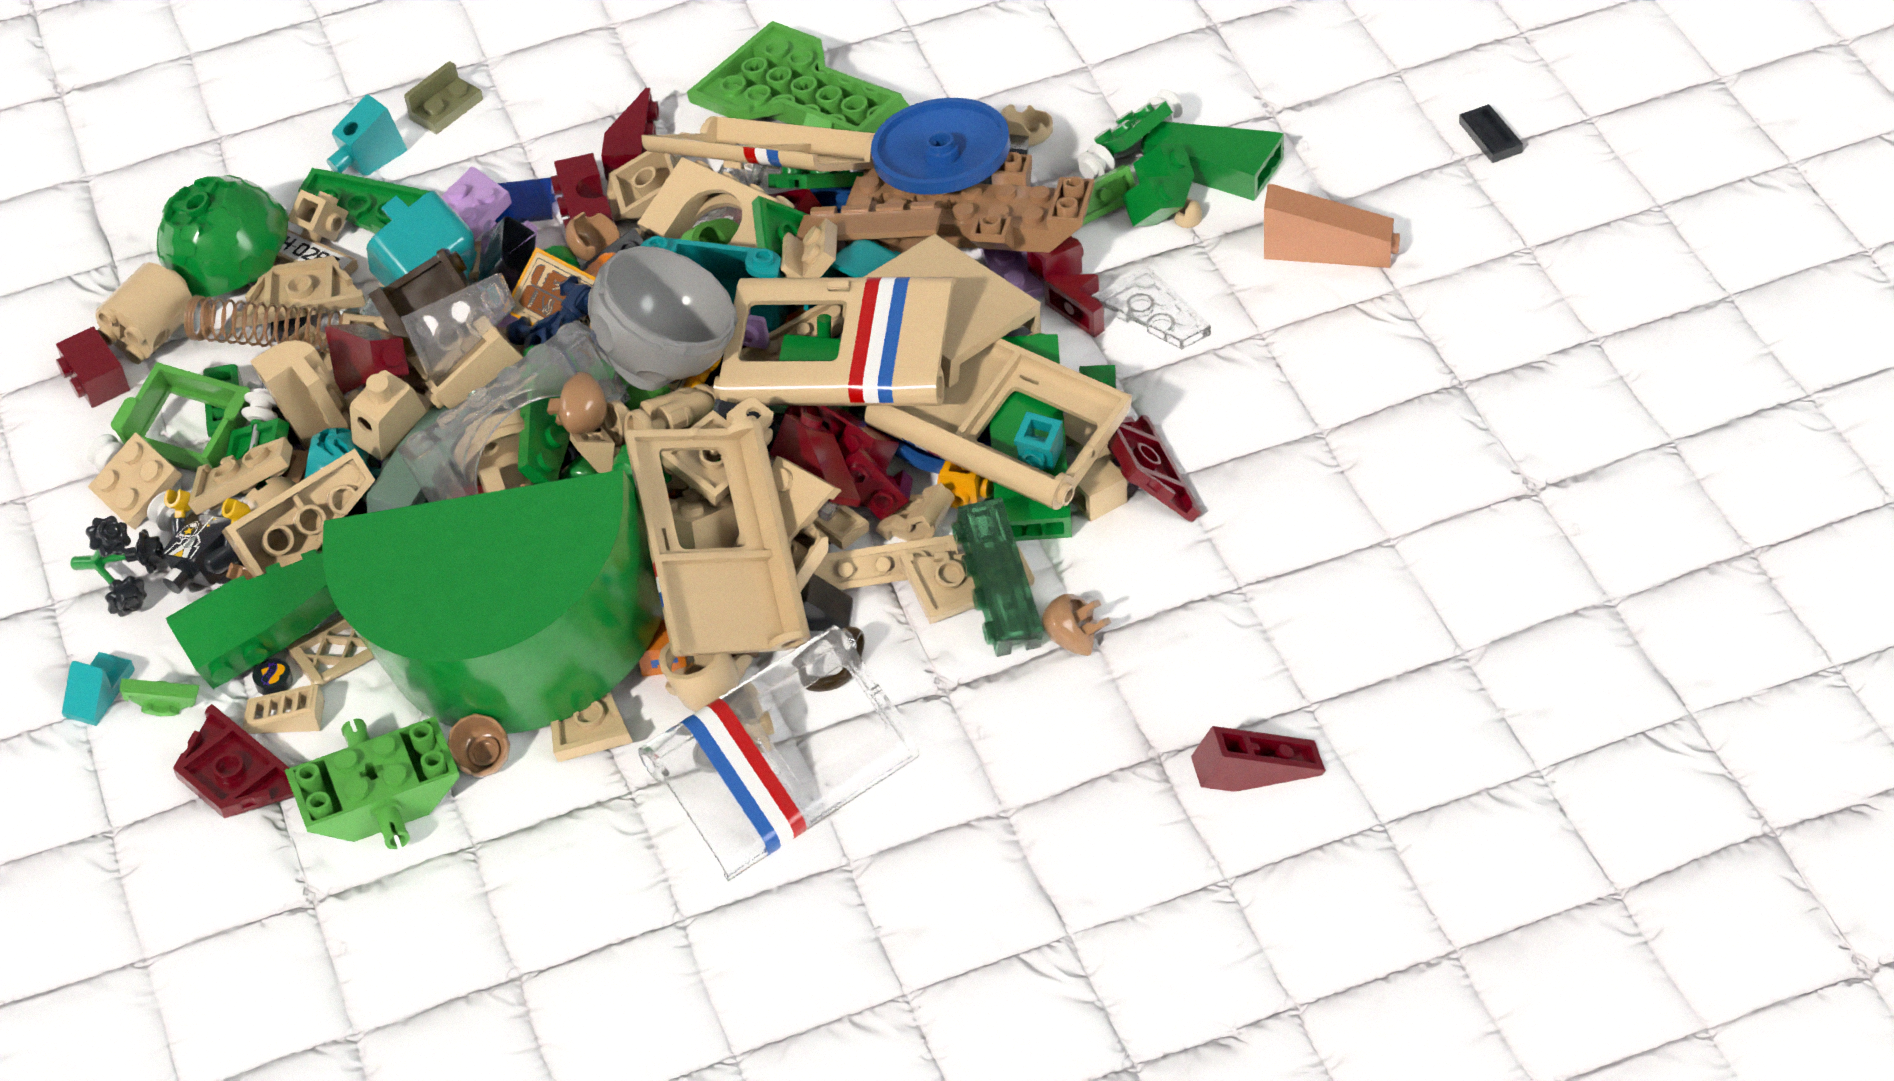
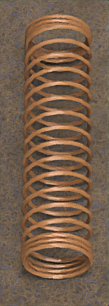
(208, 317)

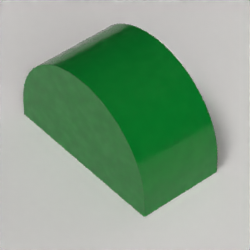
(501, 597)

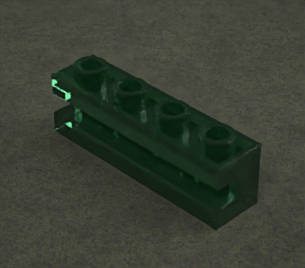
(998, 576)

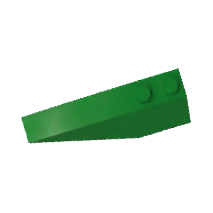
(252, 618)

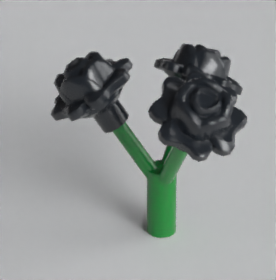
(109, 542)

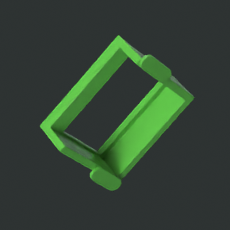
(140, 412)

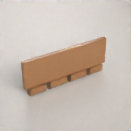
(888, 220)

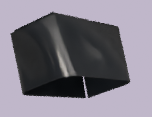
(500, 242)

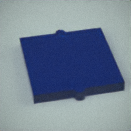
(530, 200)

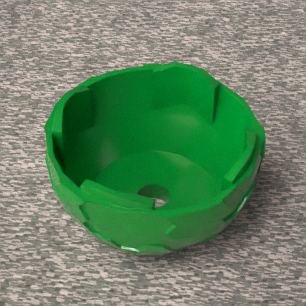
(221, 234)

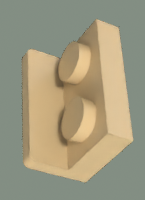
(812, 255)

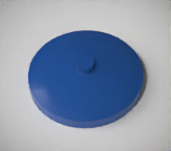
(940, 146)

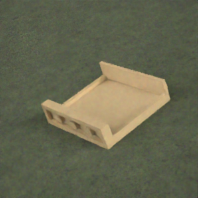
(981, 302)

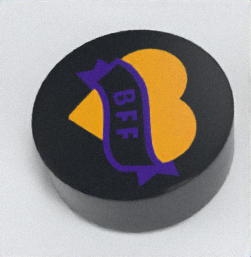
(272, 676)

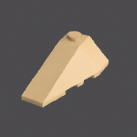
(296, 517)

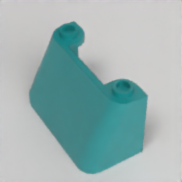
(730, 264)

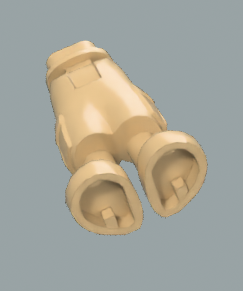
(665, 411)

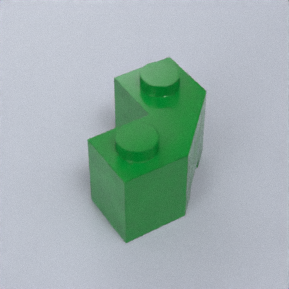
(1163, 186)

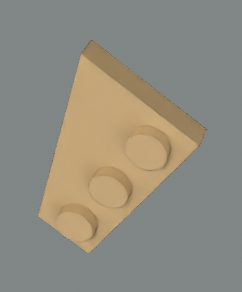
(238, 476)
(942, 583)

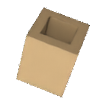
(1100, 489)

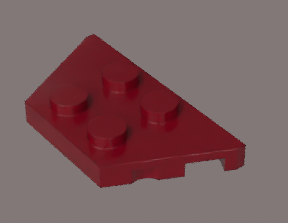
(1150, 466)
(231, 767)

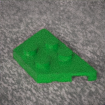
(812, 179)

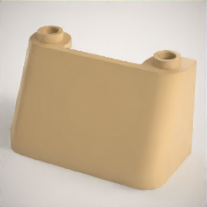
(471, 372)

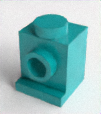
(1035, 449)

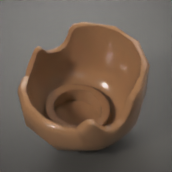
(590, 235)
(479, 745)

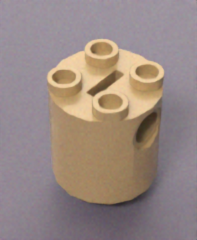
(143, 311)

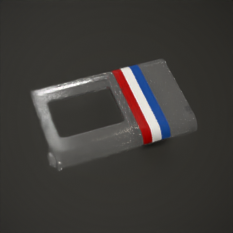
(736, 779)

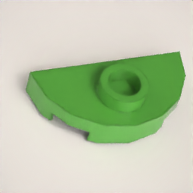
(159, 697)

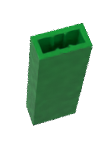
(1027, 517)

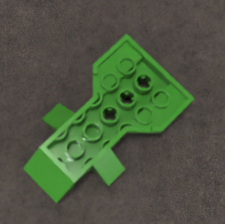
(786, 78)

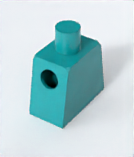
(366, 138)

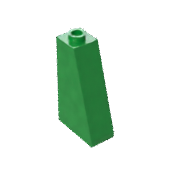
(1223, 157)

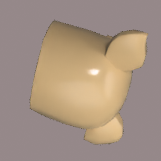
(704, 678)

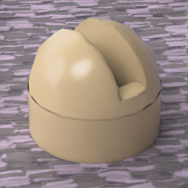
(1192, 214)

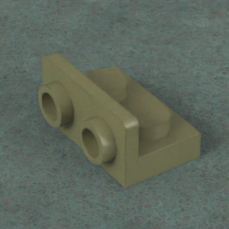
(441, 99)

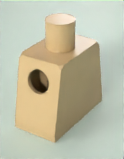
(384, 413)

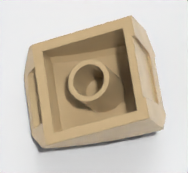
(637, 183)

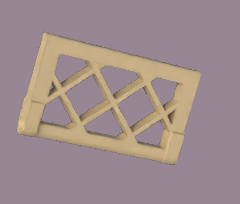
(324, 635)

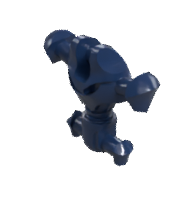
(573, 308)

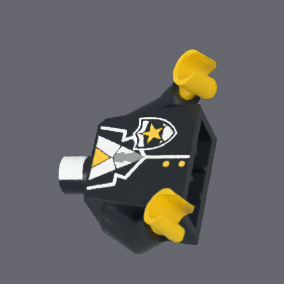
(197, 545)

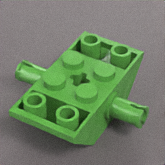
(375, 782)

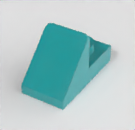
(94, 687)

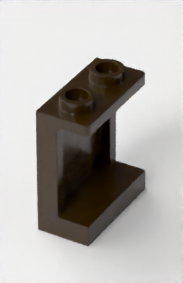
(418, 288)

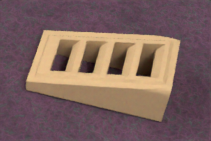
(305, 714)

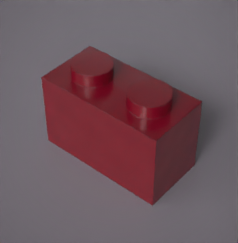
(92, 367)

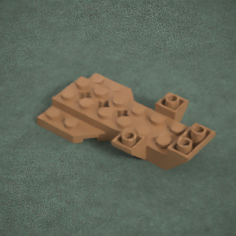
(990, 215)

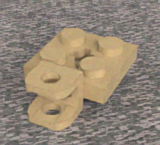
(706, 476)

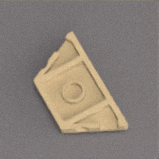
(302, 283)

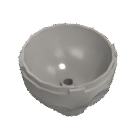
(659, 316)

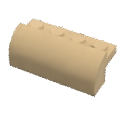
(302, 389)

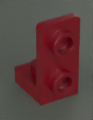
(875, 487)

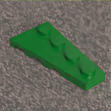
(360, 196)
(541, 441)

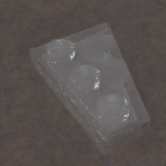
(455, 324)

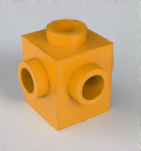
(965, 485)

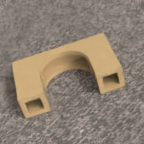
(694, 191)

